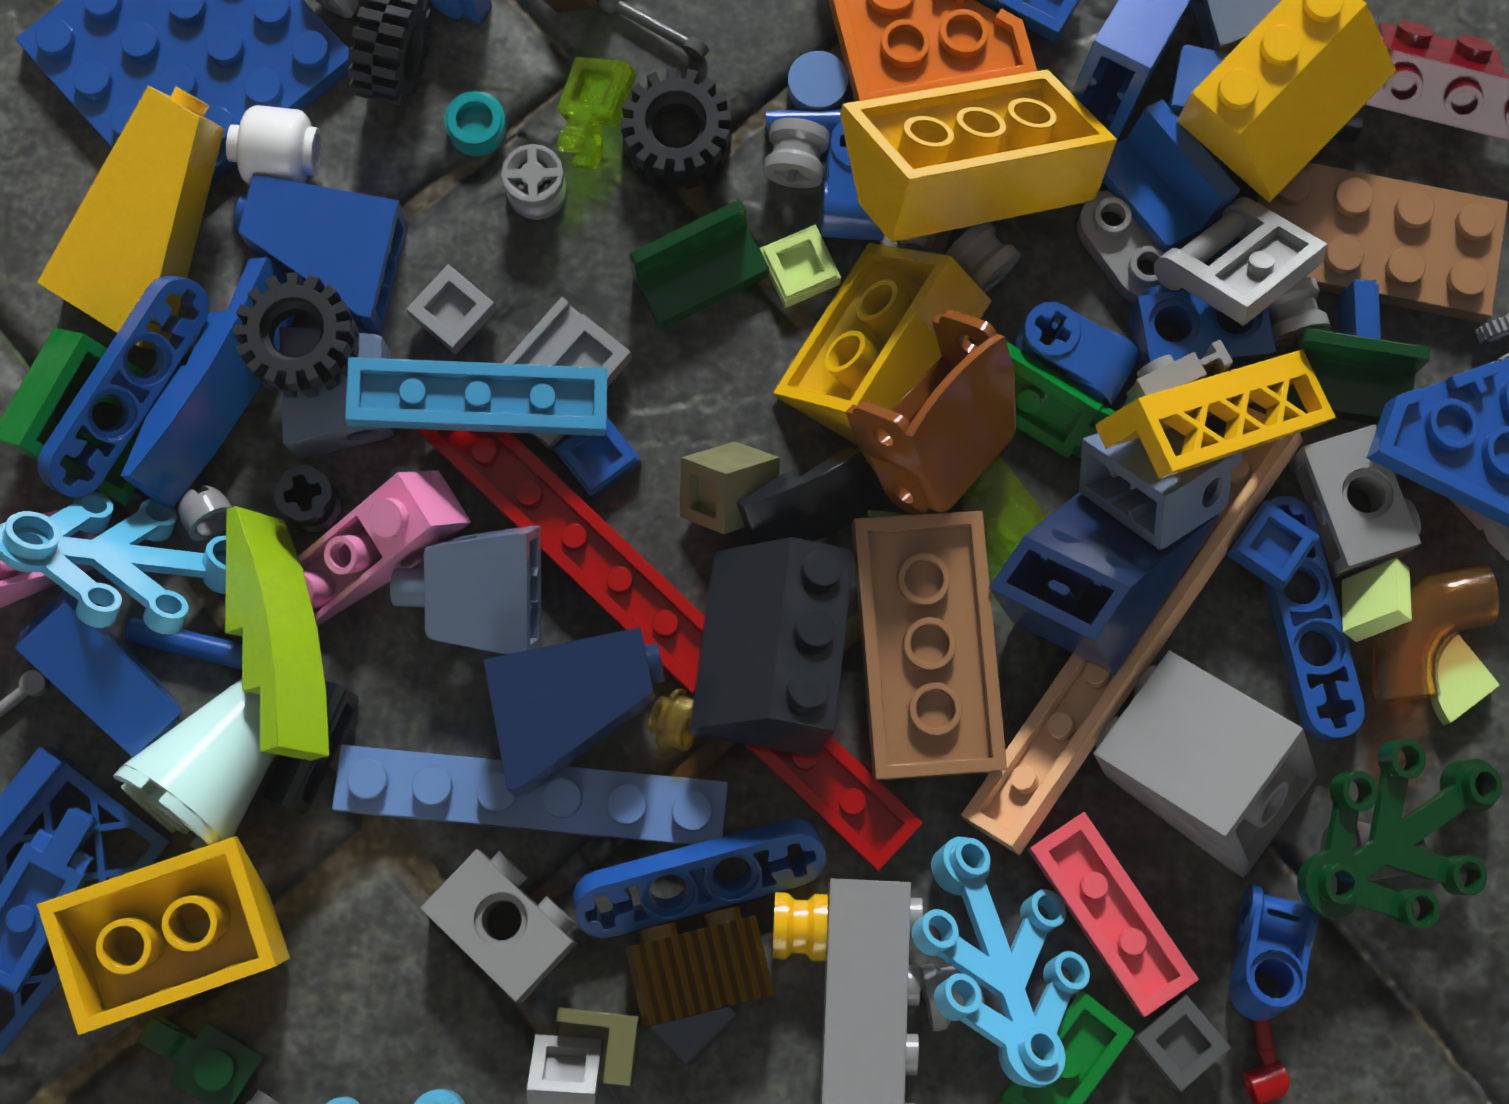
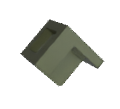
(720, 479)
(618, 1035)

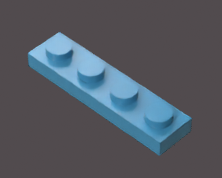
(476, 396)

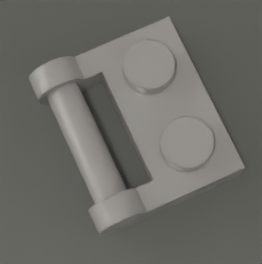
(1250, 273)

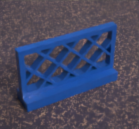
(21, 807)

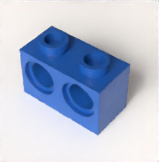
(1198, 329)

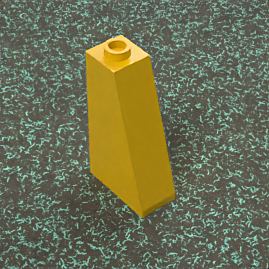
(139, 211)

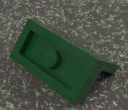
(698, 265)
(1358, 371)

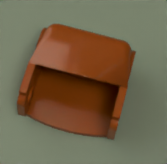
(948, 421)

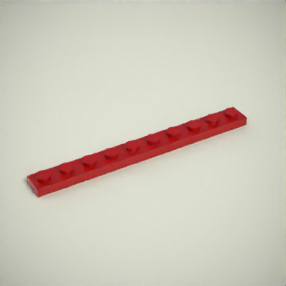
(639, 596)

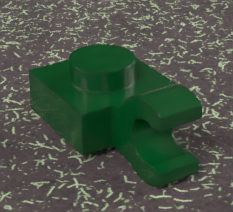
(212, 1065)

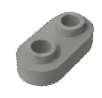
(1118, 247)

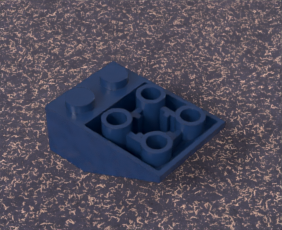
(1091, 581)

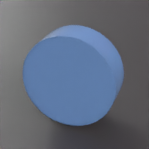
(817, 81)

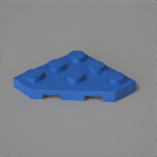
(1453, 438)

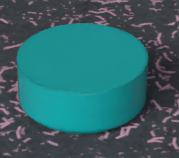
(475, 123)

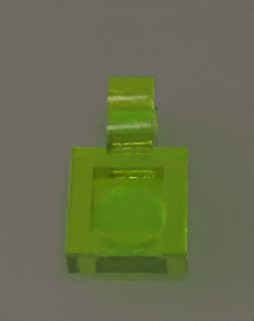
(589, 102)

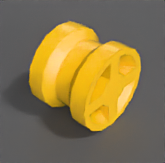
(800, 926)

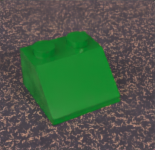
(47, 394)

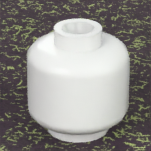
(275, 144)

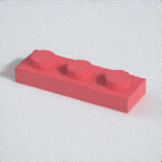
(1113, 915)

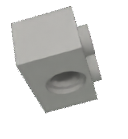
(1349, 536)
(463, 911)

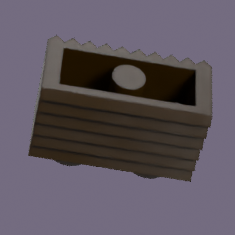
(698, 968)

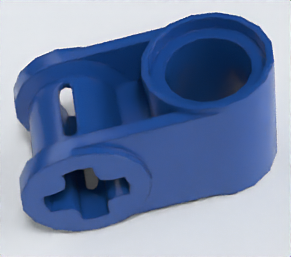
(840, 211)
(1080, 350)
(1275, 939)

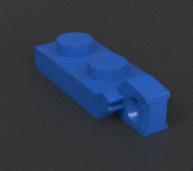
(40, 872)

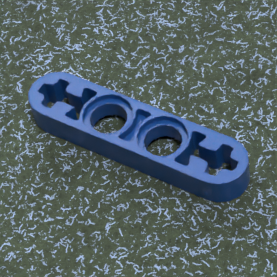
(133, 392)
(1323, 617)
(696, 867)

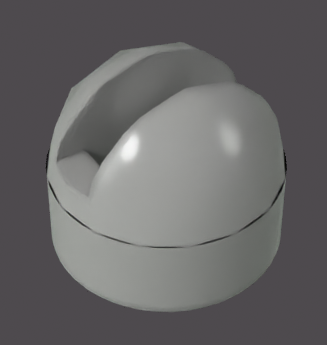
(203, 513)

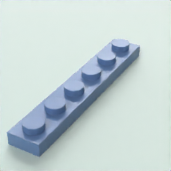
(567, 803)

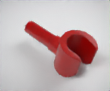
(1270, 1079)

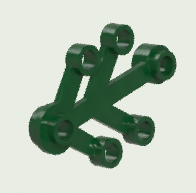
(1394, 838)

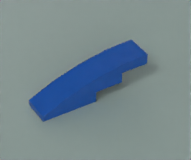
(199, 400)

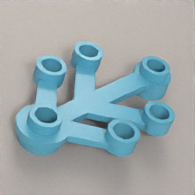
(44, 545)
(1001, 968)

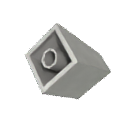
(1207, 760)

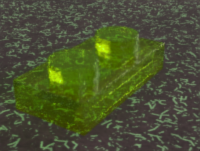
(1006, 509)

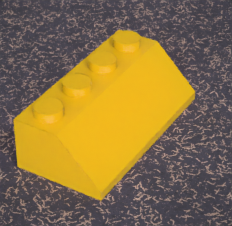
(973, 153)

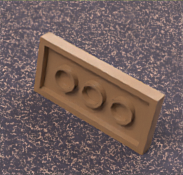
(1418, 241)
(928, 645)

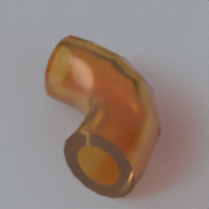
(1440, 608)

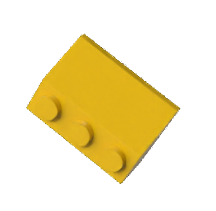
(1288, 89)
(877, 334)
(162, 934)

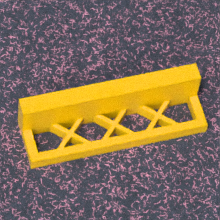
(1227, 398)

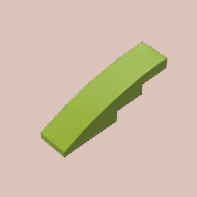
(280, 646)

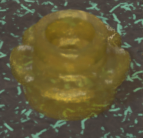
(671, 721)

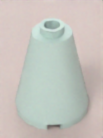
(202, 769)

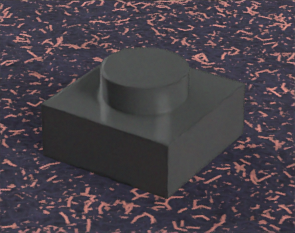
(1181, 1042)

